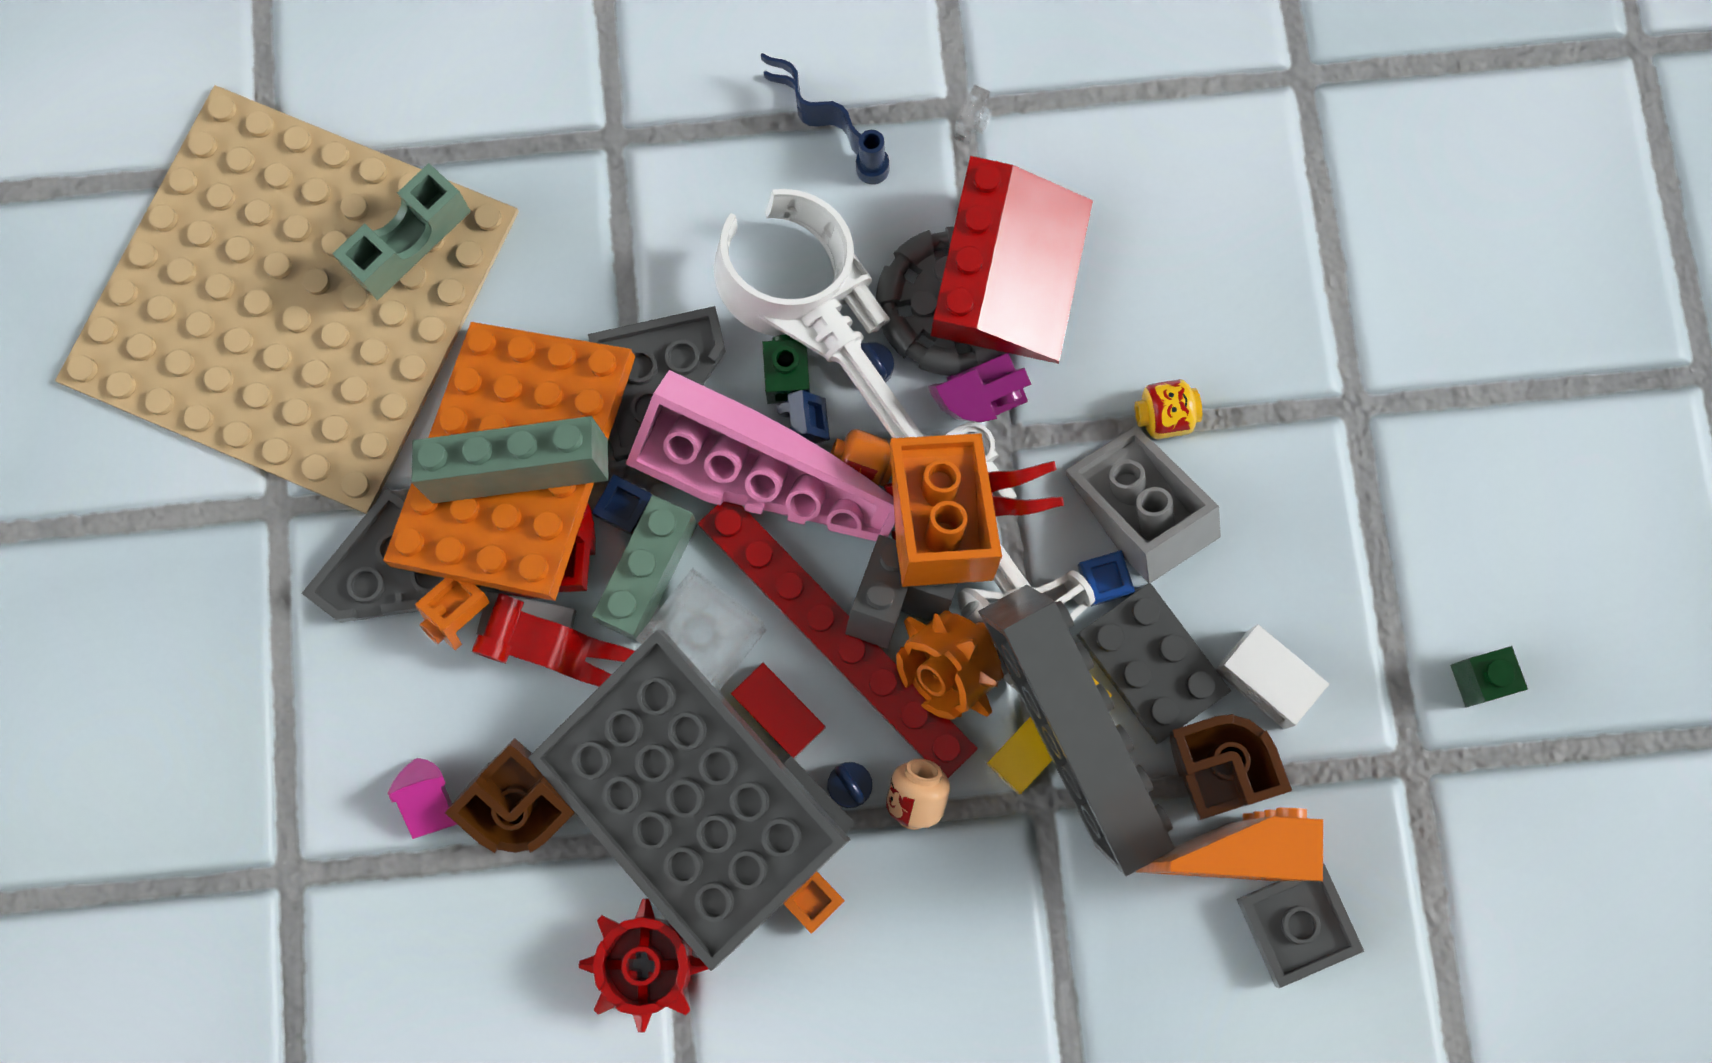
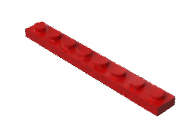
(825, 627)

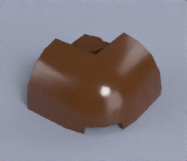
(1227, 764)
(510, 804)

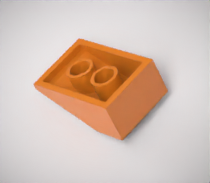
(943, 510)

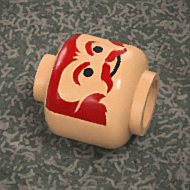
(918, 794)

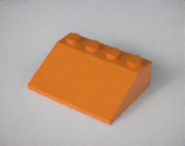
(1260, 847)

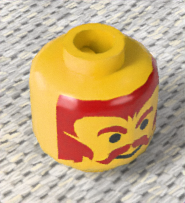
(1169, 409)

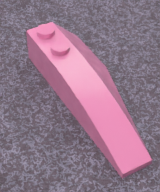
(746, 459)

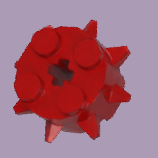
(623, 984)

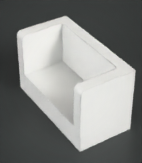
(1272, 677)

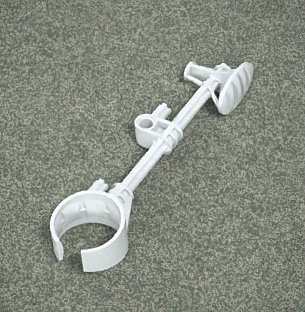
(822, 328)

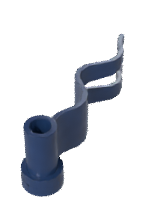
(871, 158)

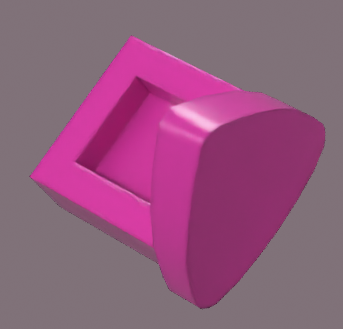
(422, 798)

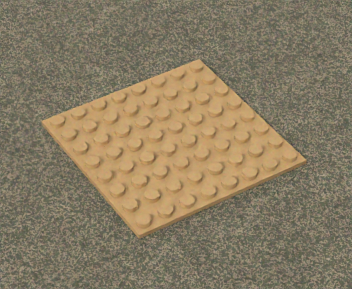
(248, 325)

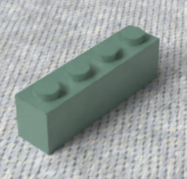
(510, 460)

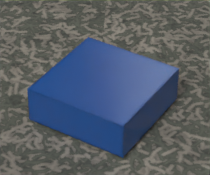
(1107, 577)

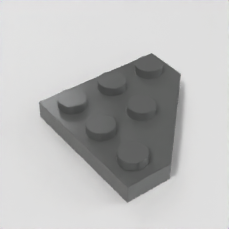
(680, 343)
(358, 581)

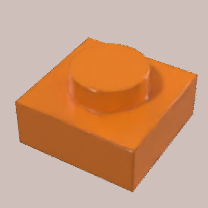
(814, 902)

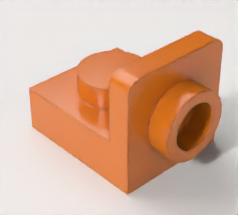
(449, 609)

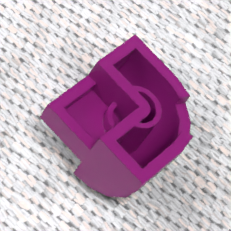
(982, 390)

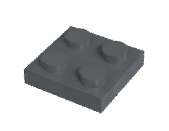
(1299, 927)

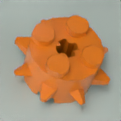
(950, 664)

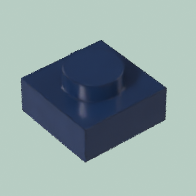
(622, 504)

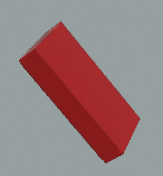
(778, 710)

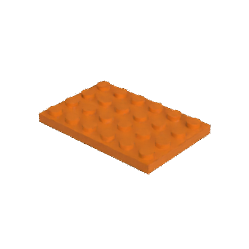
(520, 537)

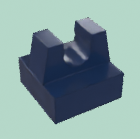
(806, 415)

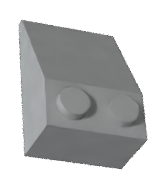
(1146, 503)

